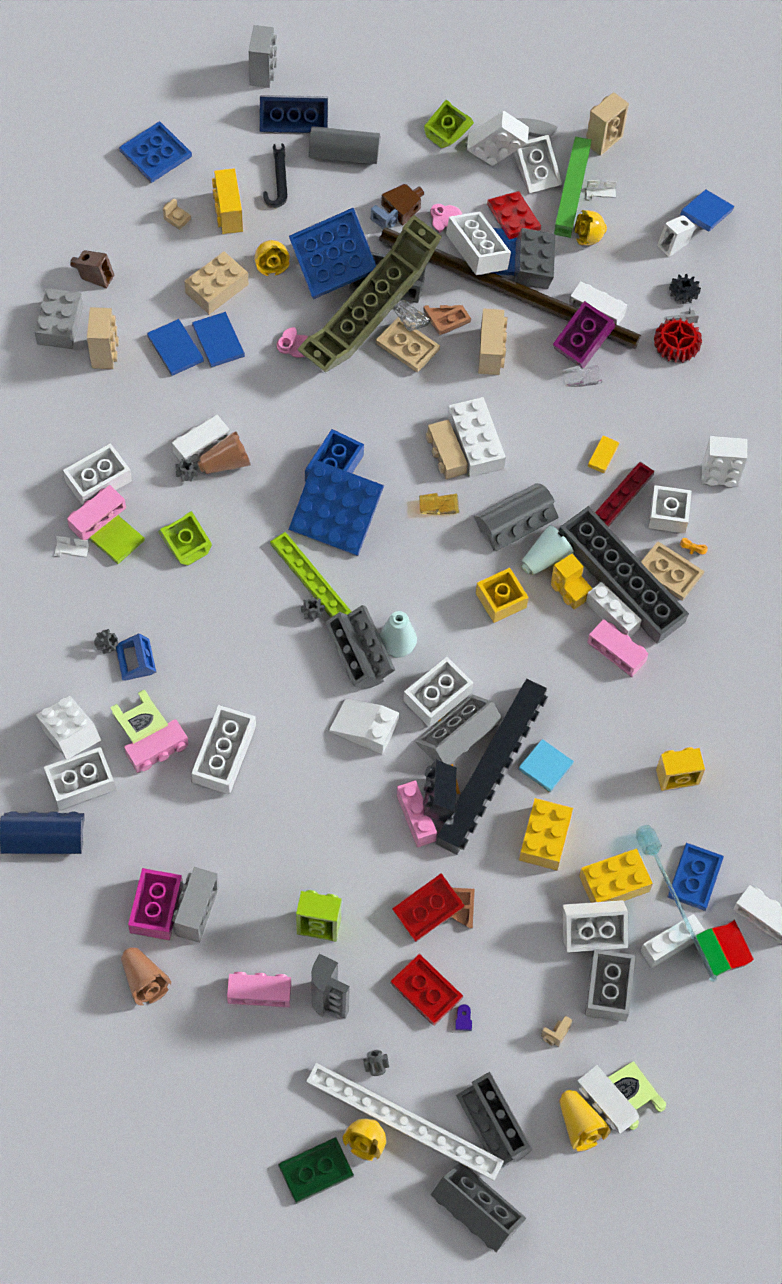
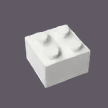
(670, 509)

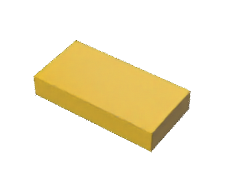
(603, 454)

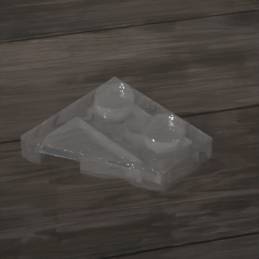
(410, 316)

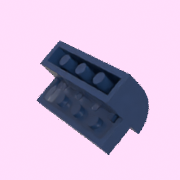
(41, 833)

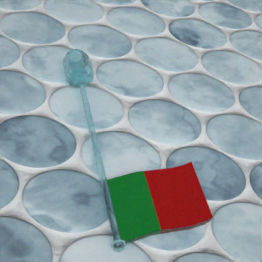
(719, 947)

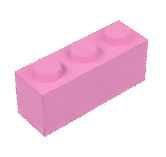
(96, 513)
(618, 647)
(157, 746)
(413, 809)
(259, 989)

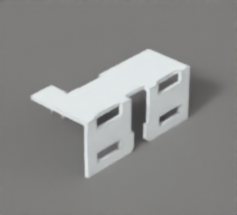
(605, 192)
(69, 549)

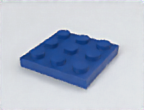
(155, 151)

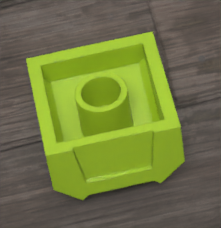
(447, 125)
(186, 539)

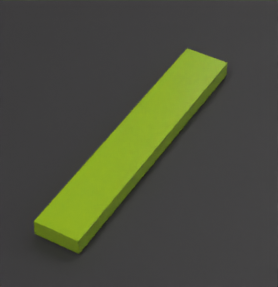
(308, 575)

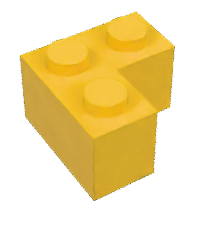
(569, 582)

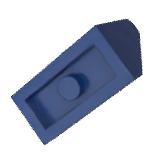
(143, 654)

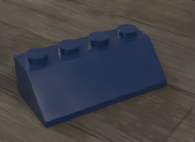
(292, 113)

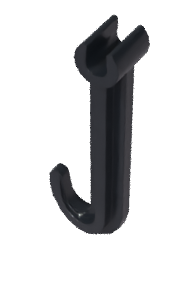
(281, 182)

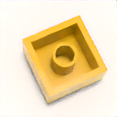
(501, 595)
(680, 768)

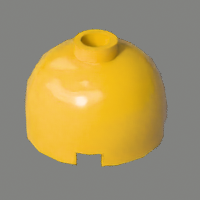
(589, 227)
(271, 257)
(365, 1139)

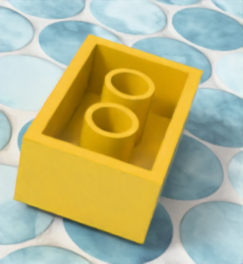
(227, 201)
(546, 834)
(616, 878)

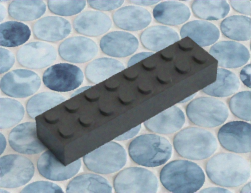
(623, 574)

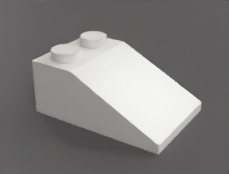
(538, 165)
(365, 724)

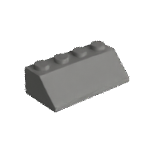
(460, 729)

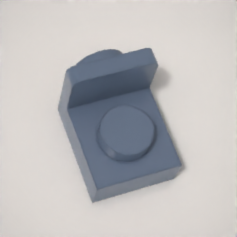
(383, 219)

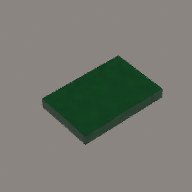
(316, 1170)

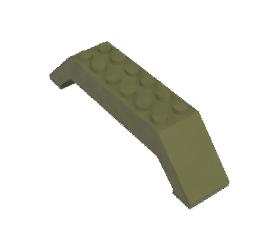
(373, 297)

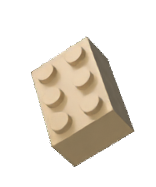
(607, 123)
(216, 282)
(102, 338)
(492, 341)

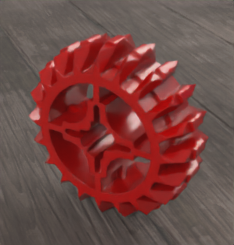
(667, 343)

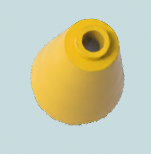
(582, 1121)

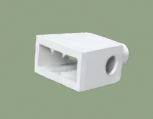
(676, 235)

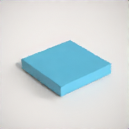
(546, 765)

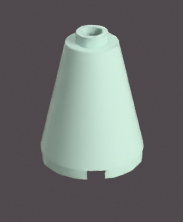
(546, 551)
(398, 635)

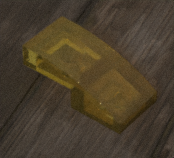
(439, 505)

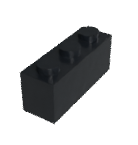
(440, 791)

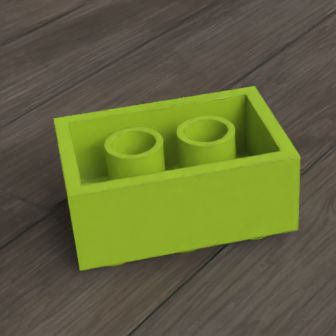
(318, 915)

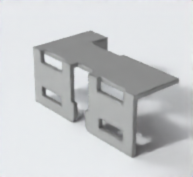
(691, 317)

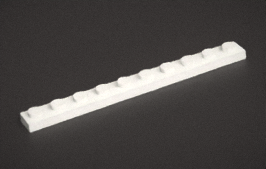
(405, 1122)

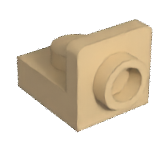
(175, 215)
(560, 1029)

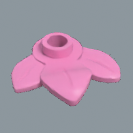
(440, 220)
(293, 342)

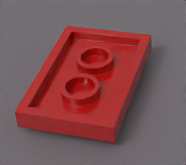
(513, 214)
(428, 907)
(426, 989)

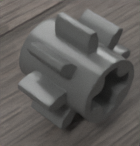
(186, 470)
(312, 609)
(106, 641)
(376, 1062)

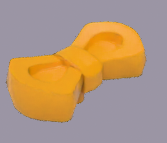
(687, 544)

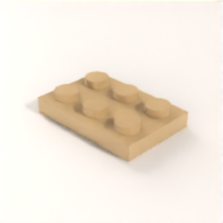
(407, 346)
(672, 570)

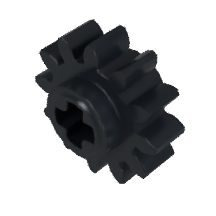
(684, 288)

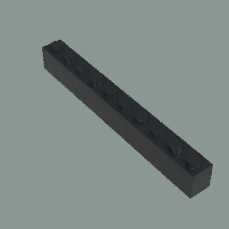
(491, 767)

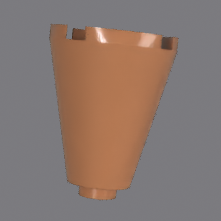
(225, 456)
(144, 977)

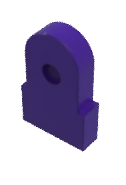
(463, 1022)

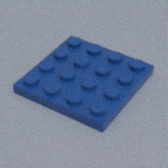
(333, 253)
(336, 507)

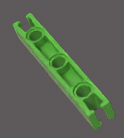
(572, 187)

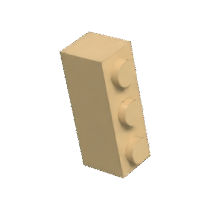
(446, 449)

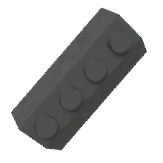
(478, 1206)

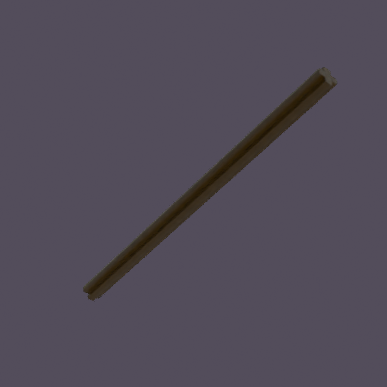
(513, 289)

